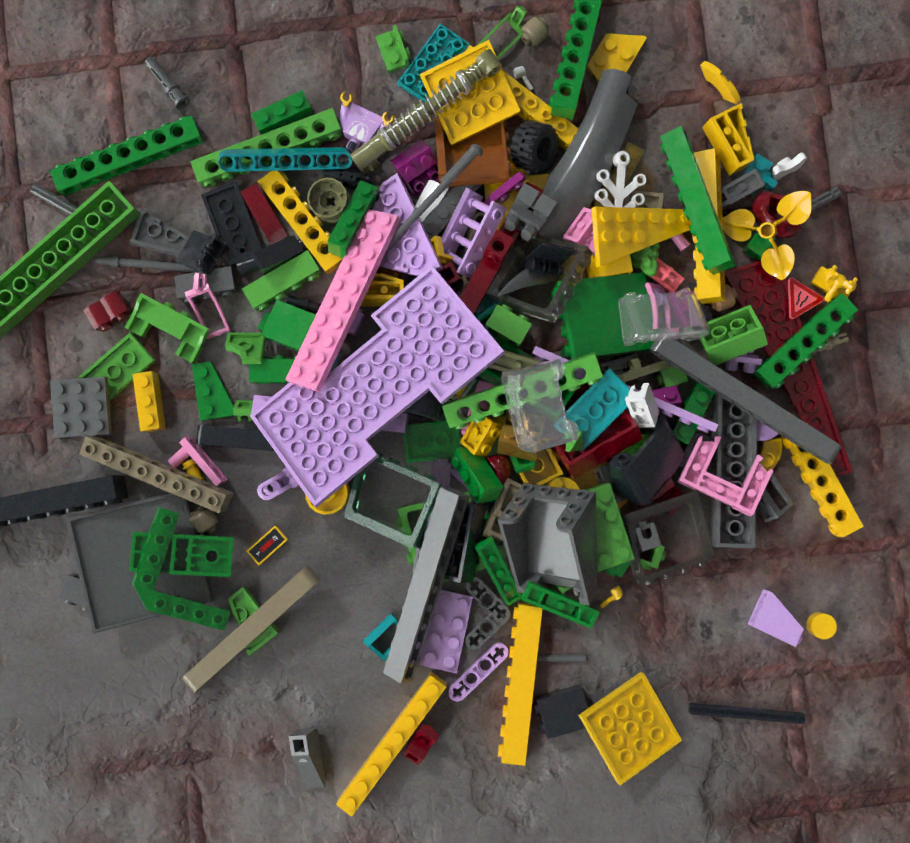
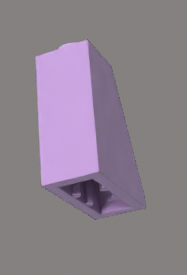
(775, 619)

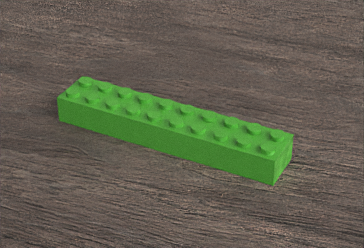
(62, 253)

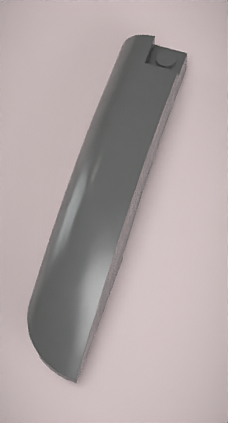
(591, 150)

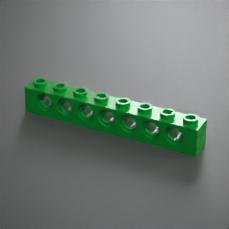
(580, 35)
(62, 173)

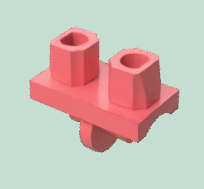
(667, 277)

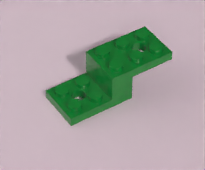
(188, 554)

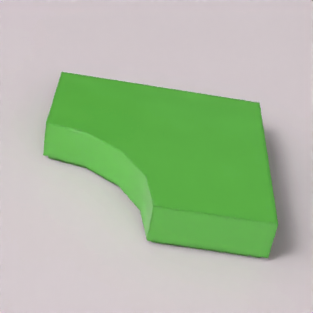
(248, 345)

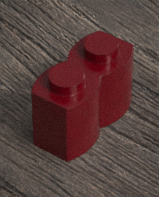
(108, 311)

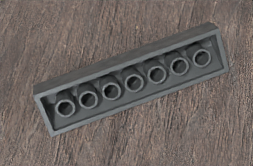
(732, 463)

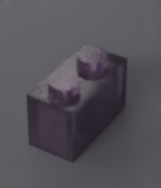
(442, 471)

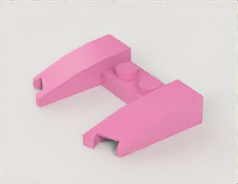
(741, 499)

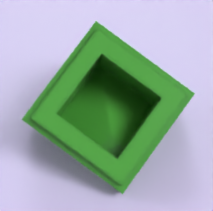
(577, 444)

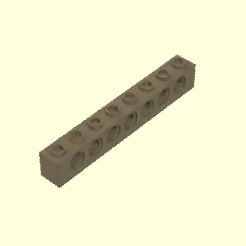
(156, 473)

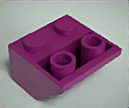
(416, 167)

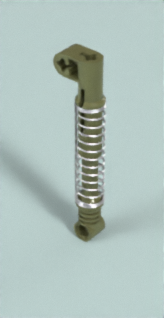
(386, 138)

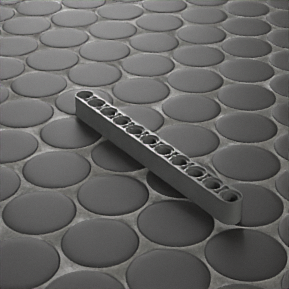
(747, 399)

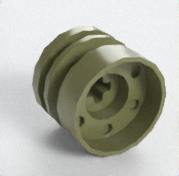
(324, 192)

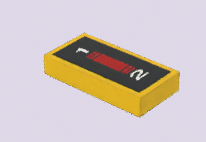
(267, 545)

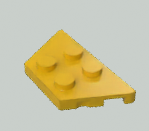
(615, 52)

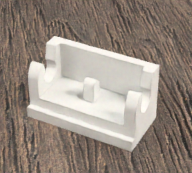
(643, 406)

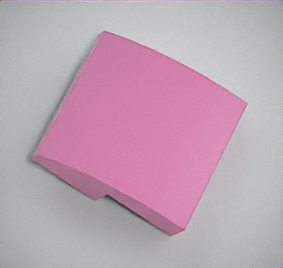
(582, 230)

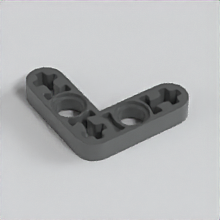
(490, 617)

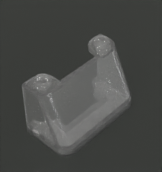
(662, 317)
(538, 406)

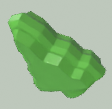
(646, 259)

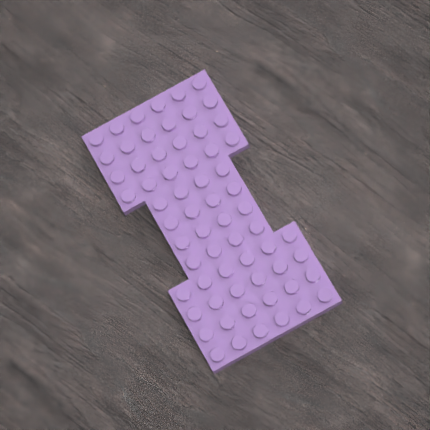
(423, 346)

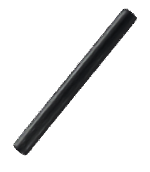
(746, 713)

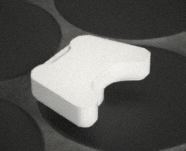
(787, 166)

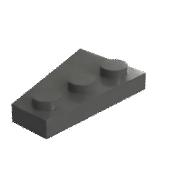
(156, 235)

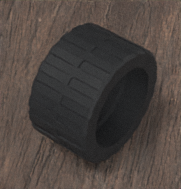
(427, 408)

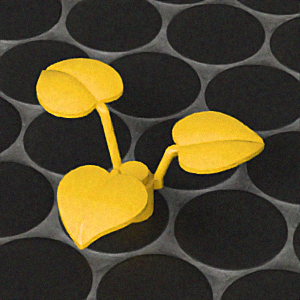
(780, 260)

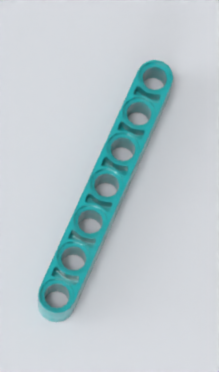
(276, 155)

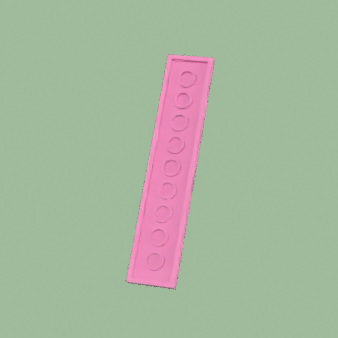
(343, 301)

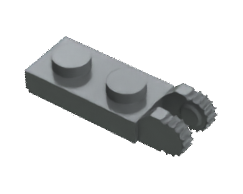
(742, 187)

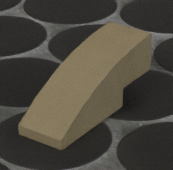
(492, 526)

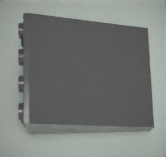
(552, 538)

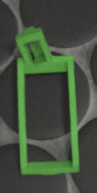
(515, 23)

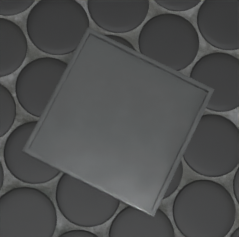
(102, 557)

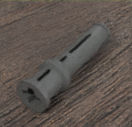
(171, 88)

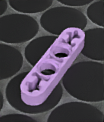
(480, 673)

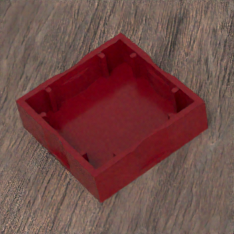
(614, 439)

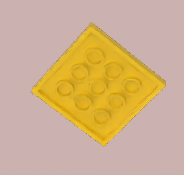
(482, 108)
(630, 728)

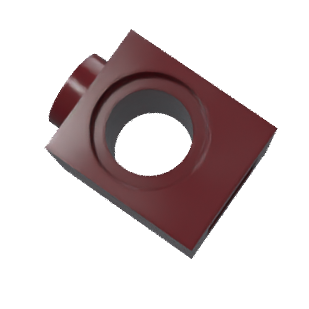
(499, 239)

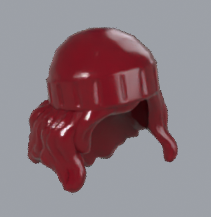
(765, 210)

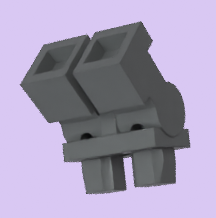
(525, 219)

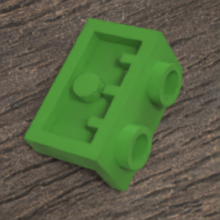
(393, 50)

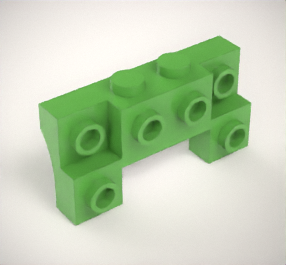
(180, 325)

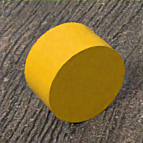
(821, 625)

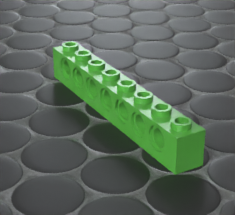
(327, 119)
(453, 408)

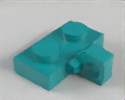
(762, 166)

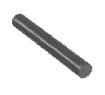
(561, 658)

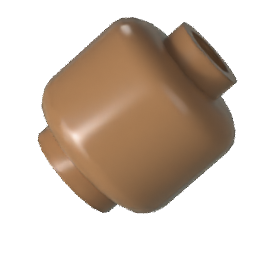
(731, 296)

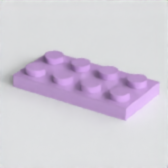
(446, 632)

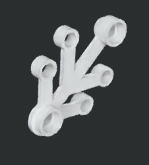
(618, 191)

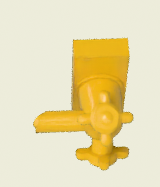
(833, 283)

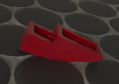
(263, 213)

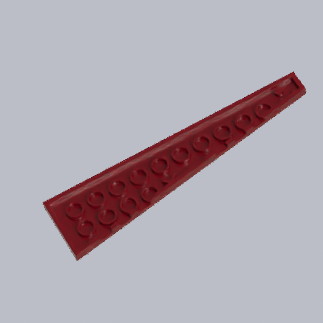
(804, 388)

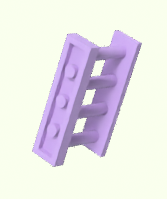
(458, 225)

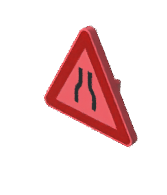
(801, 298)

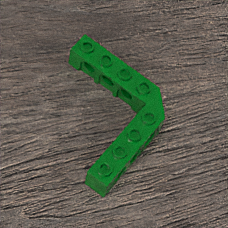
(148, 572)

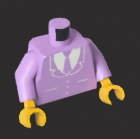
(359, 123)

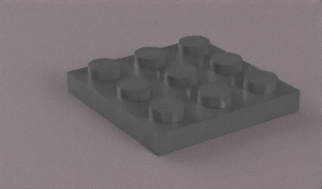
(81, 407)

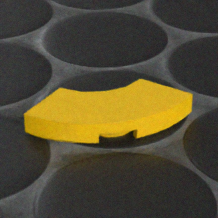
(725, 87)
(770, 452)

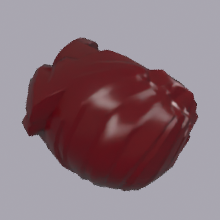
(501, 466)

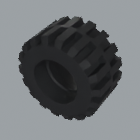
(534, 146)

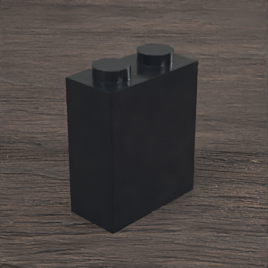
(561, 711)

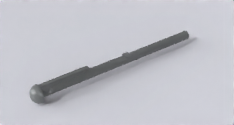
(447, 179)

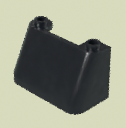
(645, 473)

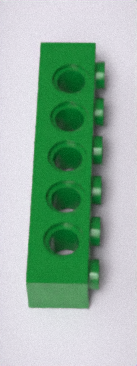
(841, 307)

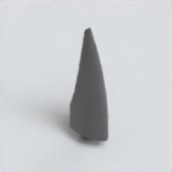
(526, 279)

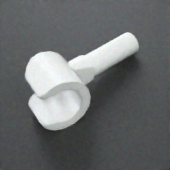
(520, 72)

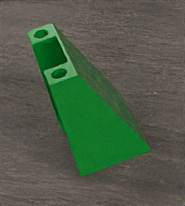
(594, 319)

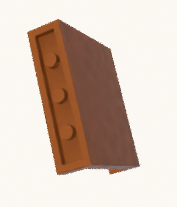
(488, 169)

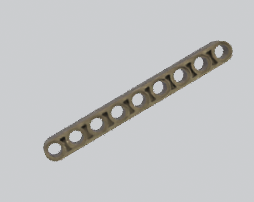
(251, 628)

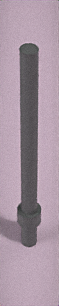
(117, 261)

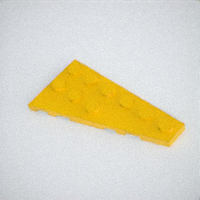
(628, 230)

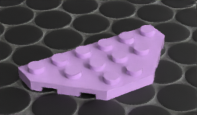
(413, 250)

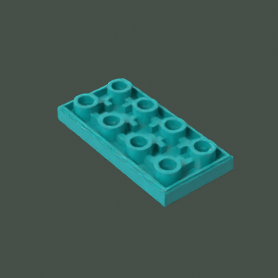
(439, 48)

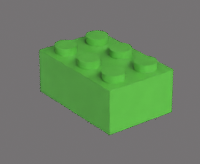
(508, 325)
(733, 336)

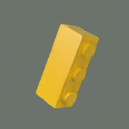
(149, 401)

